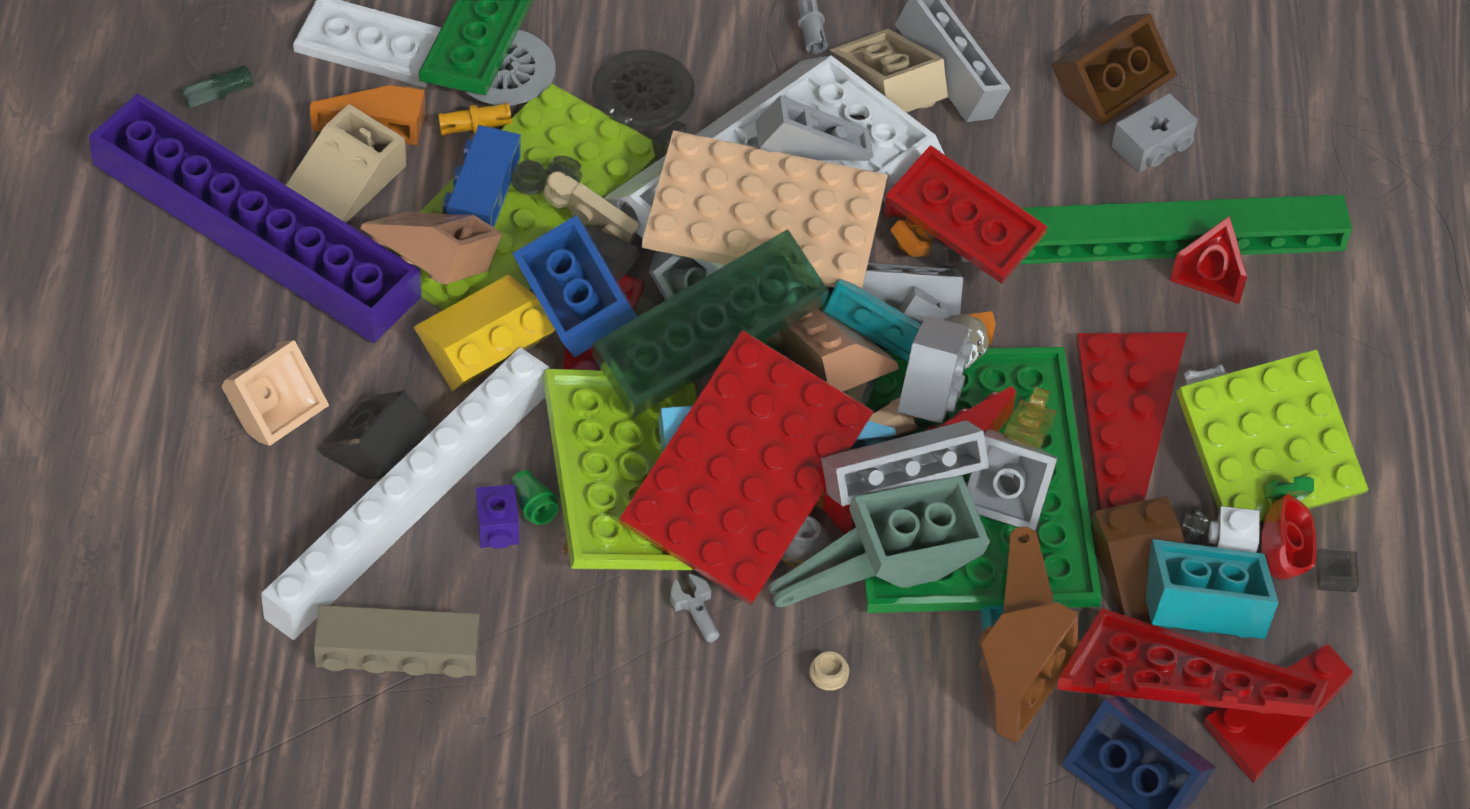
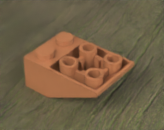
(439, 243)

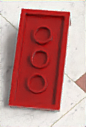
(965, 214)

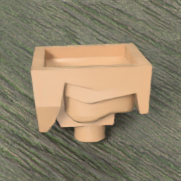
(275, 394)

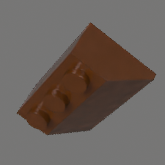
(1115, 68)

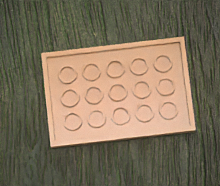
(732, 197)

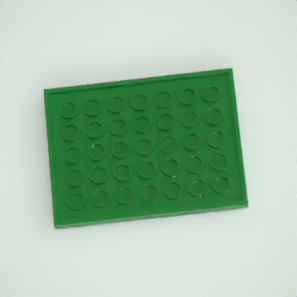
(1064, 521)

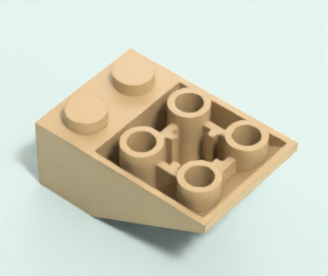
(349, 163)

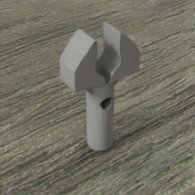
(695, 605)

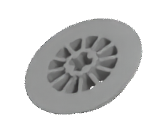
(530, 74)

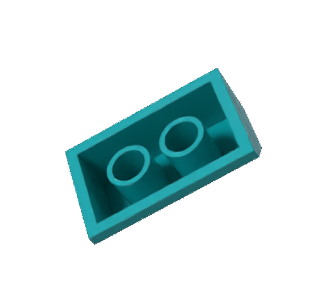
(1210, 589)

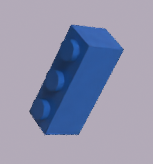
(485, 175)

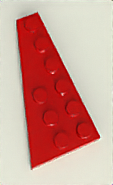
(1126, 402)
(1157, 664)

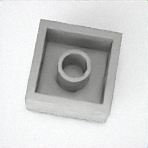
(935, 369)

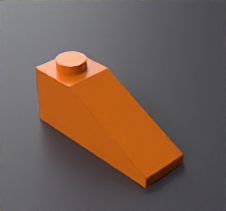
(393, 106)

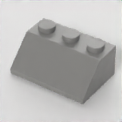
(895, 281)

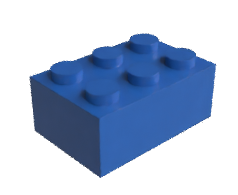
(574, 285)

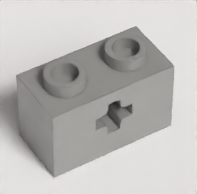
(1154, 133)

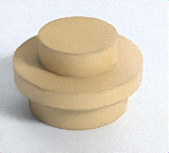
(829, 671)

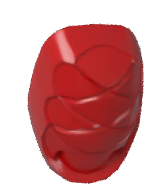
(1288, 538)

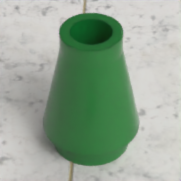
(536, 500)

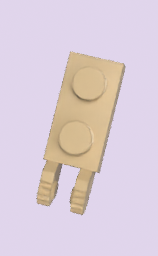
(589, 207)

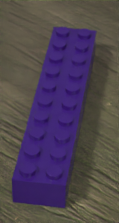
(256, 217)

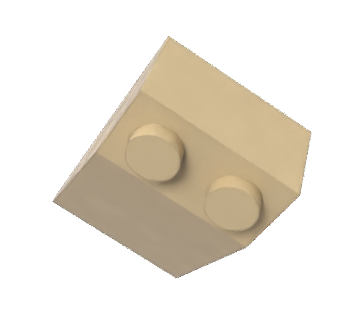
(896, 68)

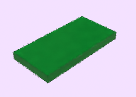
(473, 44)

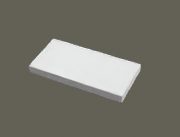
(366, 39)

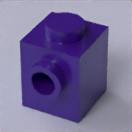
(497, 516)

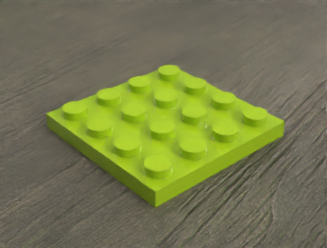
(1271, 427)

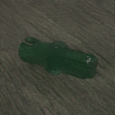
(217, 86)

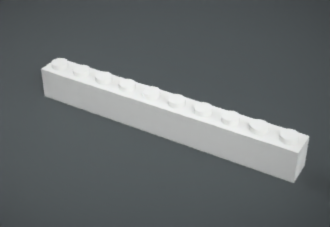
(404, 494)

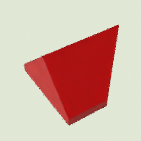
(1213, 264)

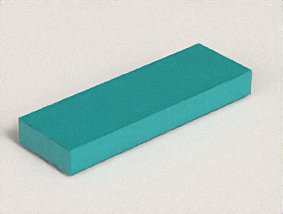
(872, 318)

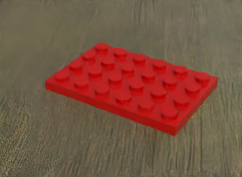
(745, 467)

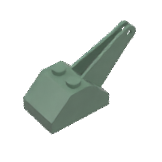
(899, 536)

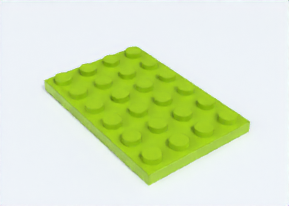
(601, 465)

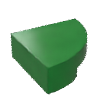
(1299, 489)

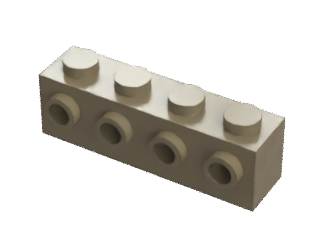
(397, 641)

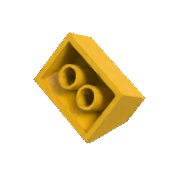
(484, 330)

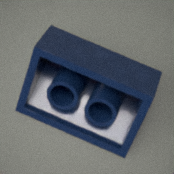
(1136, 760)

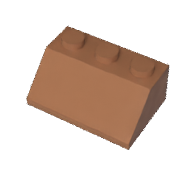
(834, 351)

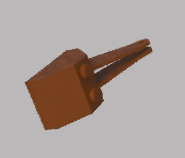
(1028, 641)

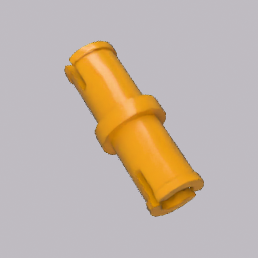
(470, 119)

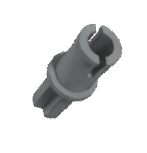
(811, 23)

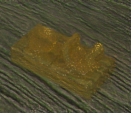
(1031, 420)

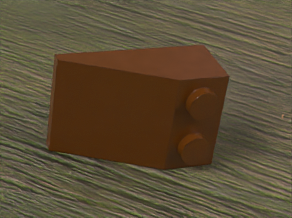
(1123, 548)

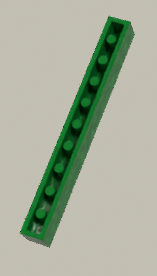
(1167, 228)

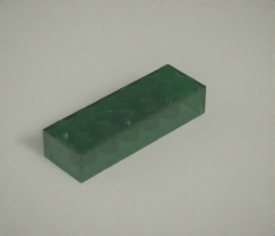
(701, 323)

